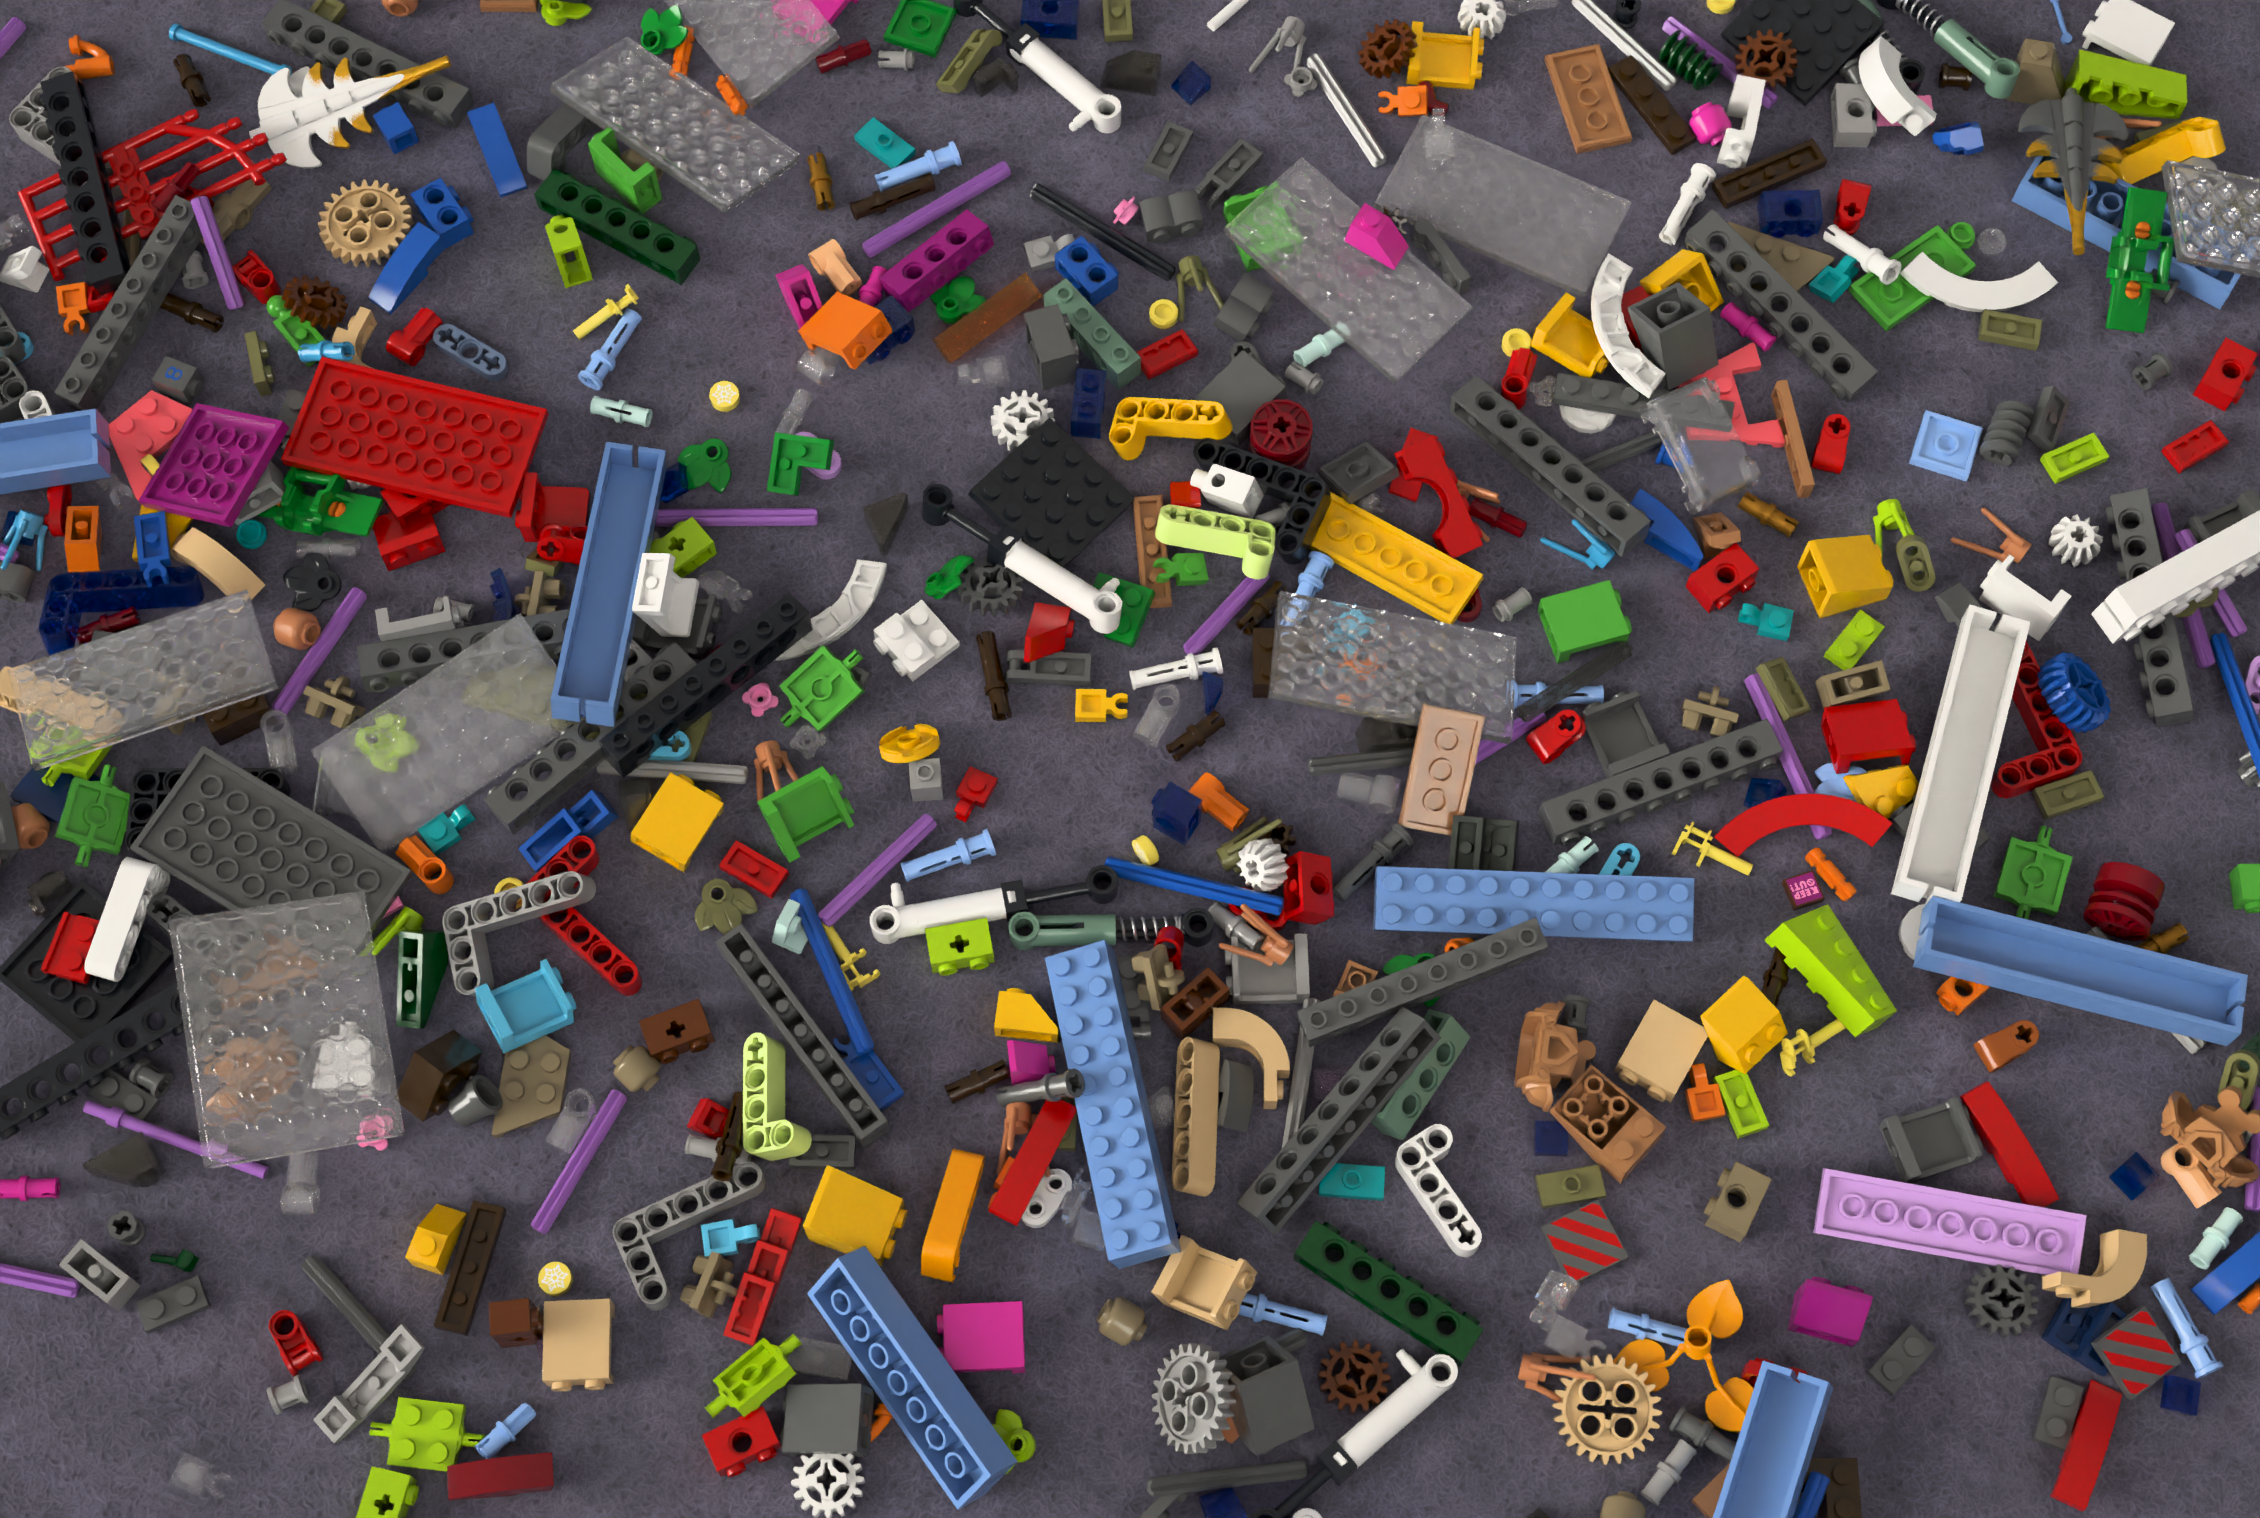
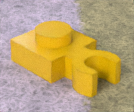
(1093, 705)

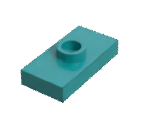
(884, 144)
(1354, 1182)

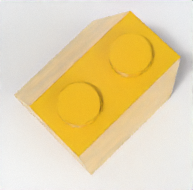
(1844, 573)
(854, 1215)

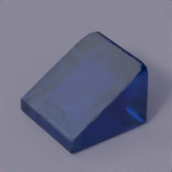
(1192, 83)
(1212, 691)
(1763, 790)
(2134, 1176)

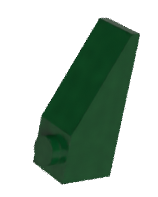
(420, 973)

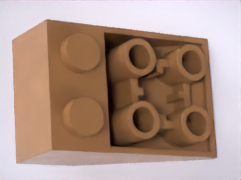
(1607, 1123)

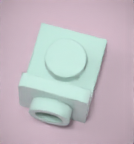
(789, 930)

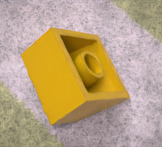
(1691, 272)
(1743, 1026)

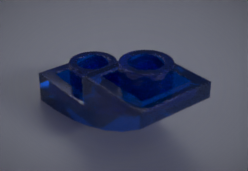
(504, 604)

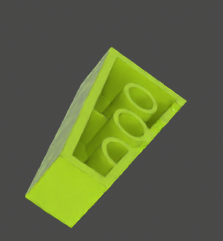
(2128, 86)
(1834, 969)

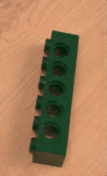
(675, 265)
(1394, 1310)

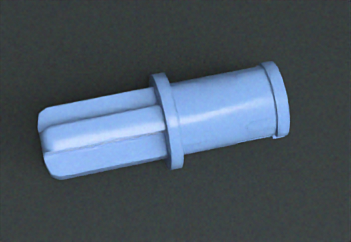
(505, 1431)

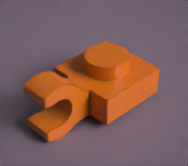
(1703, 1099)

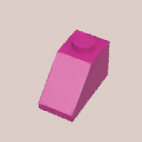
(1377, 236)
(799, 293)
(1029, 1061)

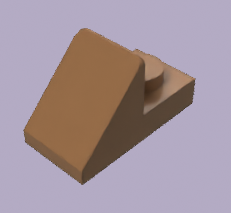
(1715, 533)

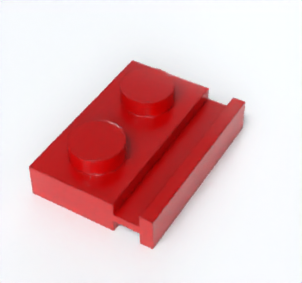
(70, 948)

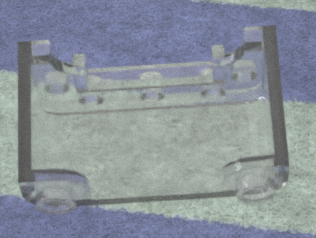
(1701, 444)

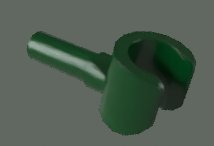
(186, 1260)

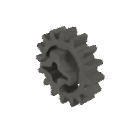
(990, 587)
(2001, 1315)

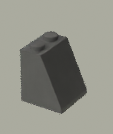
(1675, 334)
(1268, 1395)

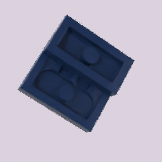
(42, 797)
(2075, 1328)

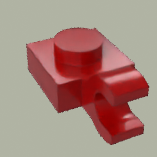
(973, 790)

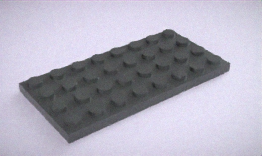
(259, 846)

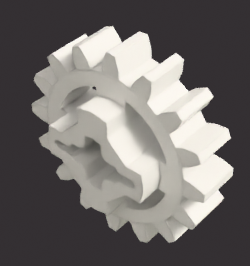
(1009, 417)
(812, 1483)

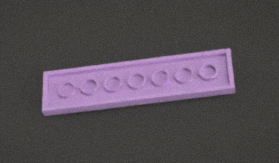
(1949, 1223)

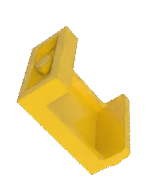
(1445, 59)
(1570, 339)
(677, 821)

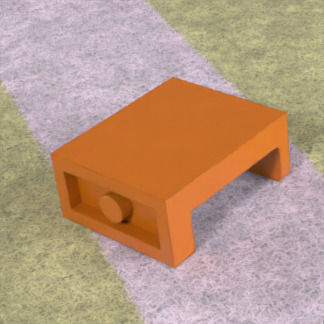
(846, 329)

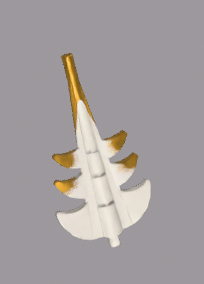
(293, 120)

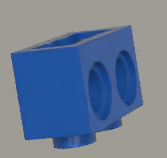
(441, 214)
(1082, 273)

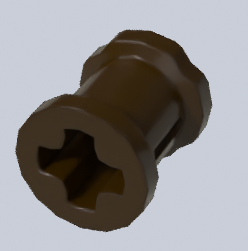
(1954, 77)

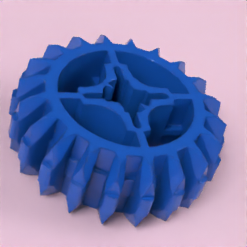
(2074, 692)

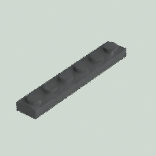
(1607, 396)

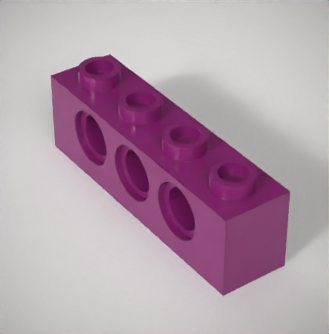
(937, 260)

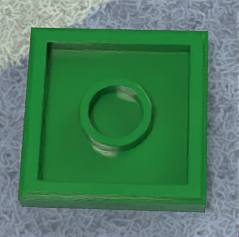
(920, 26)

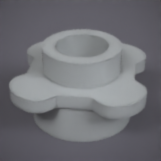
(1298, 74)

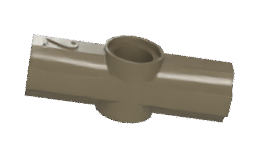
(237, 208)

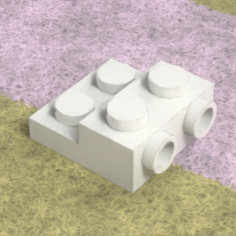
(914, 640)

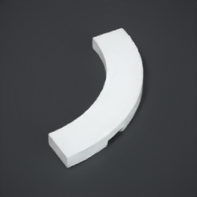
(1974, 294)
(1613, 332)
(845, 612)

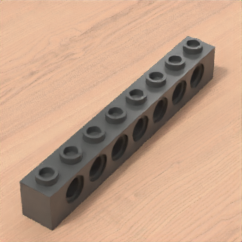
(327, 42)
(1715, 229)
(131, 308)
(1532, 461)
(438, 648)
(2176, 707)
(1756, 738)
(566, 773)
(1422, 982)
(803, 1036)
(1338, 1120)

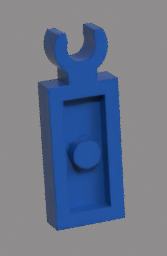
(153, 545)
(871, 1075)

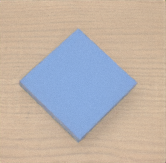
(1946, 445)

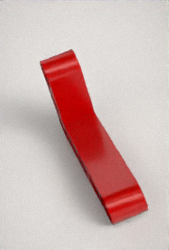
(2037, 724)
(576, 924)

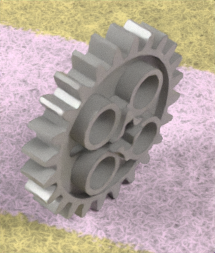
(1193, 1398)

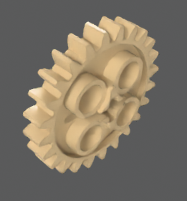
(365, 223)
(1604, 1439)

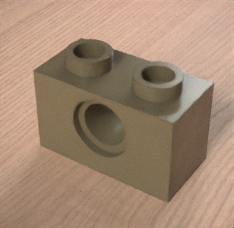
(1852, 684)
(1749, 1187)

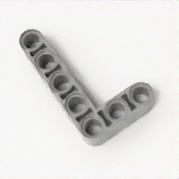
(31, 127)
(504, 915)
(676, 1222)

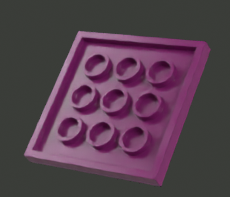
(214, 464)

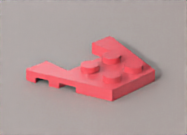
(1742, 361)
(144, 430)

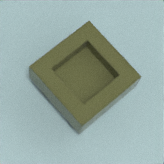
(329, 9)
(537, 563)

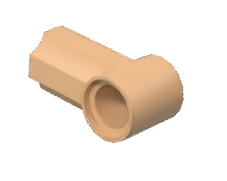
(832, 263)
(2191, 1177)

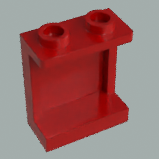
(1866, 733)

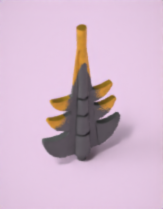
(2075, 144)

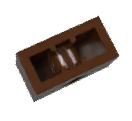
(1194, 1003)
(660, 1029)
(515, 1322)

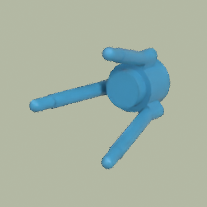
(25, 525)
(1599, 551)

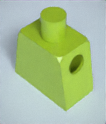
(564, 239)

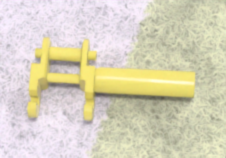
(606, 312)
(1712, 851)
(848, 959)
(1806, 1045)

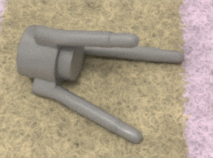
(1289, 35)

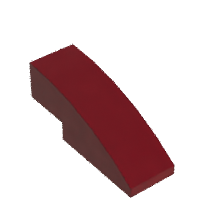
(500, 1476)

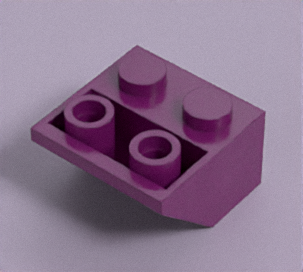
(1829, 1311)

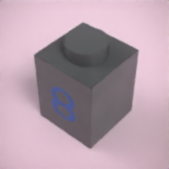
(178, 380)

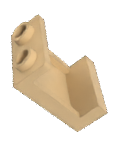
(1661, 1052)
(1204, 1284)
(577, 1344)

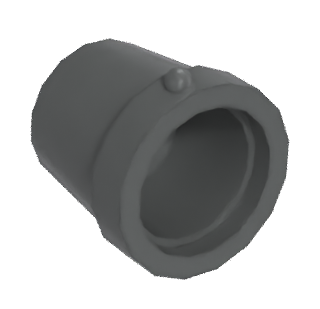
(475, 1101)

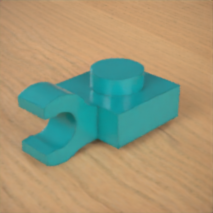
(1834, 281)
(1771, 620)
(443, 831)

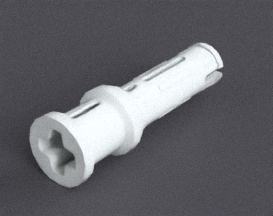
(1691, 193)
(1871, 259)
(1193, 665)

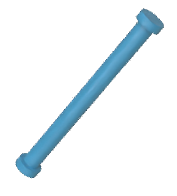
(178, 33)

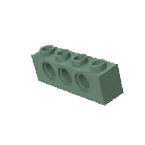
(1095, 335)
(1414, 1094)

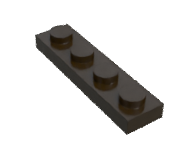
(1651, 105)
(1769, 173)
(470, 1268)

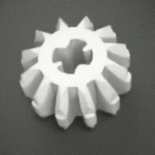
(1482, 14)
(2086, 544)
(1263, 865)

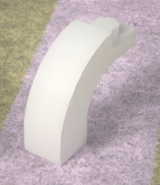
(1888, 90)

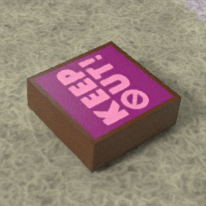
(1803, 890)

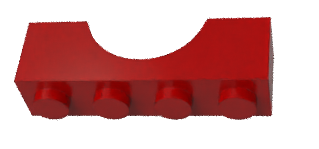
(1426, 464)

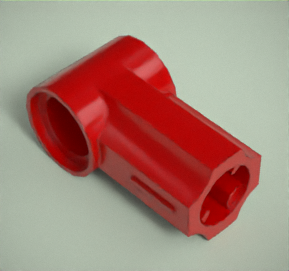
(412, 341)
(1518, 376)

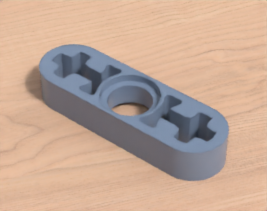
(466, 341)

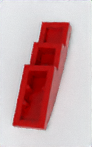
(2009, 1146)
(1032, 1160)
(763, 1276)
(2087, 1446)

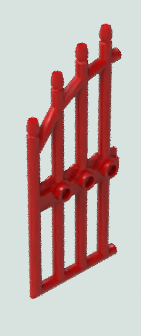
(136, 187)

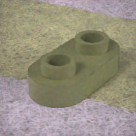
(1915, 560)
(2242, 1078)

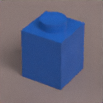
(395, 128)

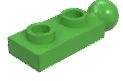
(291, 327)

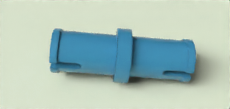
(326, 349)

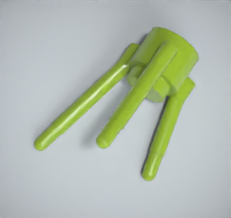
(1892, 517)
(405, 920)

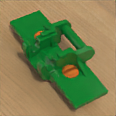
(2128, 256)
(326, 511)

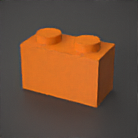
(83, 538)

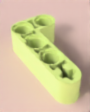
(1219, 534)
(764, 1122)

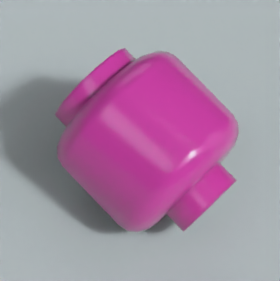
(1710, 123)

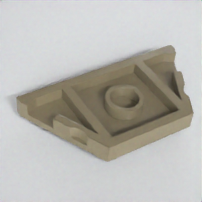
(1793, 262)
(532, 1084)

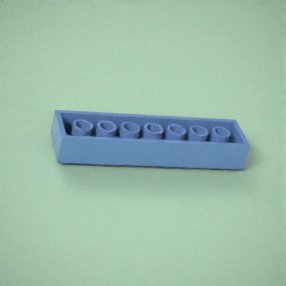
(2105, 218)
(911, 1377)

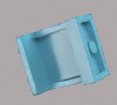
(526, 1007)

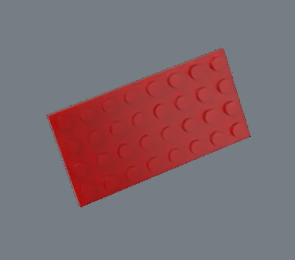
(415, 437)

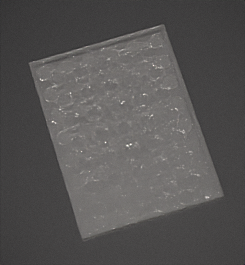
(285, 1029)

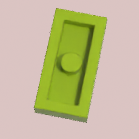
(2074, 458)
(1854, 641)
(1741, 1103)

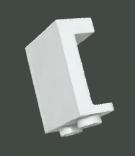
(2128, 30)
(1745, 104)
(664, 597)
(2014, 598)

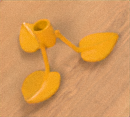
(1710, 1312)

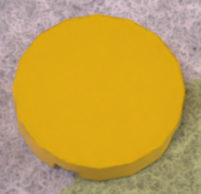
(909, 745)

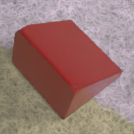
(1185, 494)
(709, 1118)

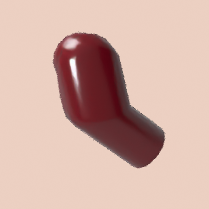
(1433, 103)

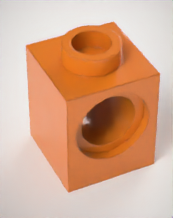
(1955, 1002)

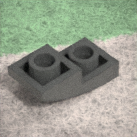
(1955, 602)
(1237, 1098)

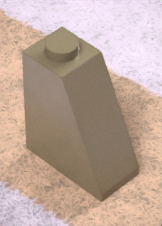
(2039, 73)

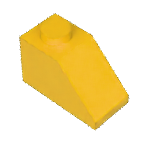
(1023, 1018)
(436, 1239)

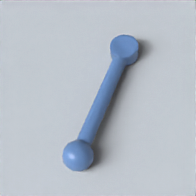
(2066, 38)

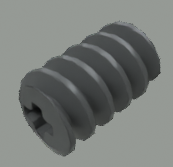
(2006, 432)

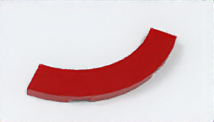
(1802, 810)

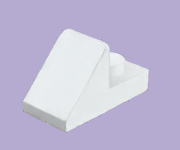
(24, 270)

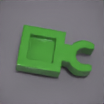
(1184, 567)

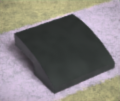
(1483, 843)

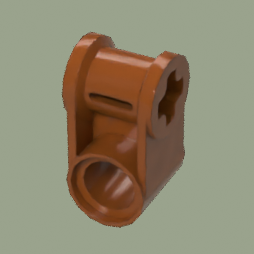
(2003, 1047)

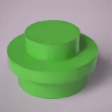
(1962, 235)

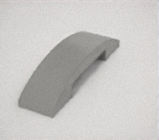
(372, 1386)

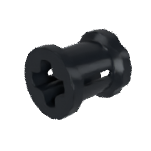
(1623, 14)

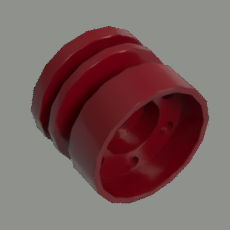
(1293, 444)
(2124, 901)

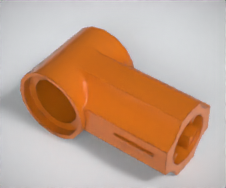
(1219, 802)
(425, 864)

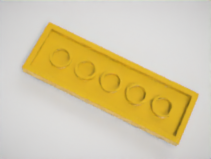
(1395, 561)

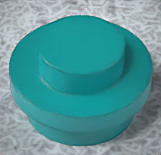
(251, 534)

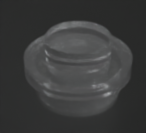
(1991, 241)

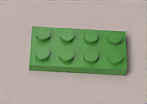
(1900, 299)

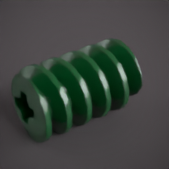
(1688, 63)

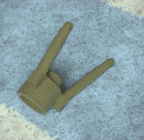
(1193, 274)
(1228, 852)

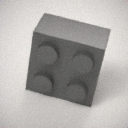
(1051, 346)

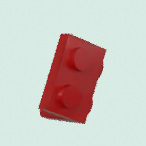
(549, 505)
(407, 545)

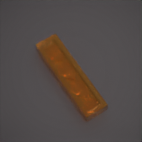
(987, 318)

